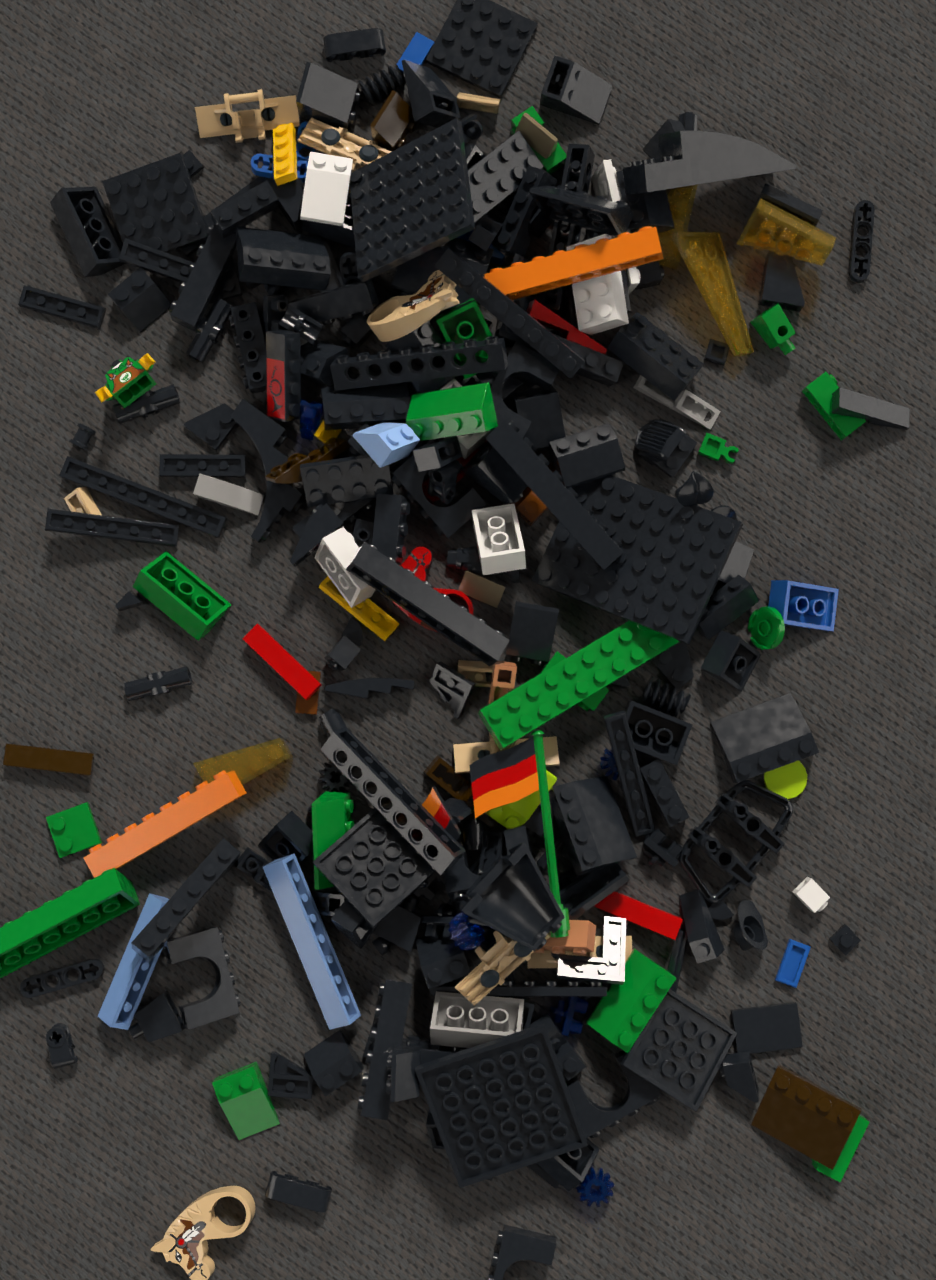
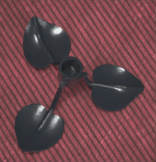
(700, 491)

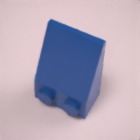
(804, 604)

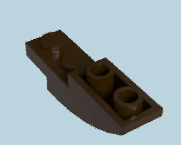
(290, 470)

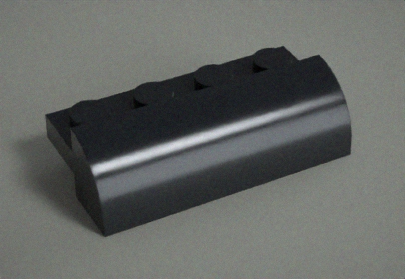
(587, 890)

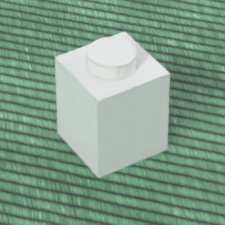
(811, 895)

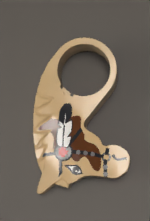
(407, 313)
(188, 1234)

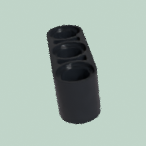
(354, 44)
(298, 1192)

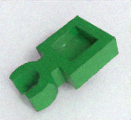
(713, 448)

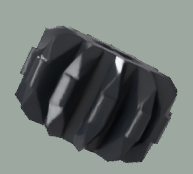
(328, 778)

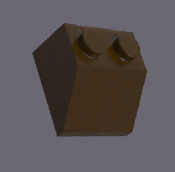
(393, 123)

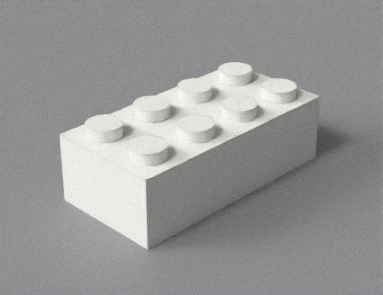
(599, 300)

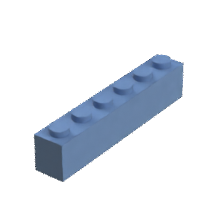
(131, 974)

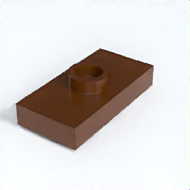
(310, 706)

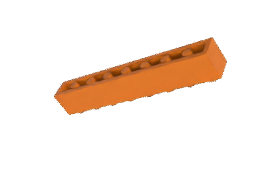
(578, 264)
(166, 824)

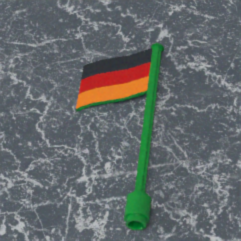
(509, 778)

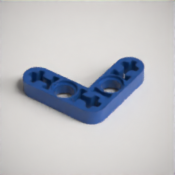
(302, 162)

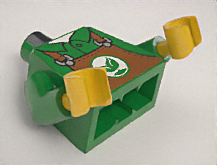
(127, 380)

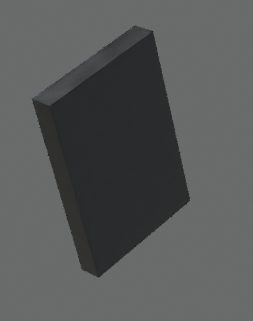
(767, 1028)

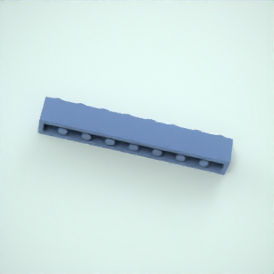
(312, 941)

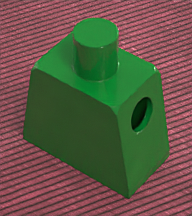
(770, 323)

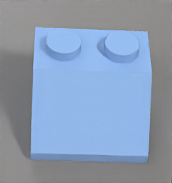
(387, 442)

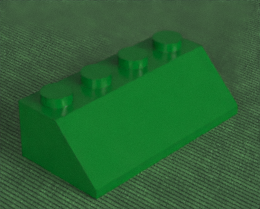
(452, 412)
(181, 595)
(329, 822)
(630, 1006)

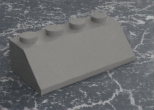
(462, 1024)

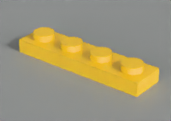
(284, 153)
(366, 611)

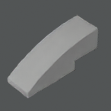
(228, 494)

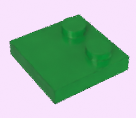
(73, 830)

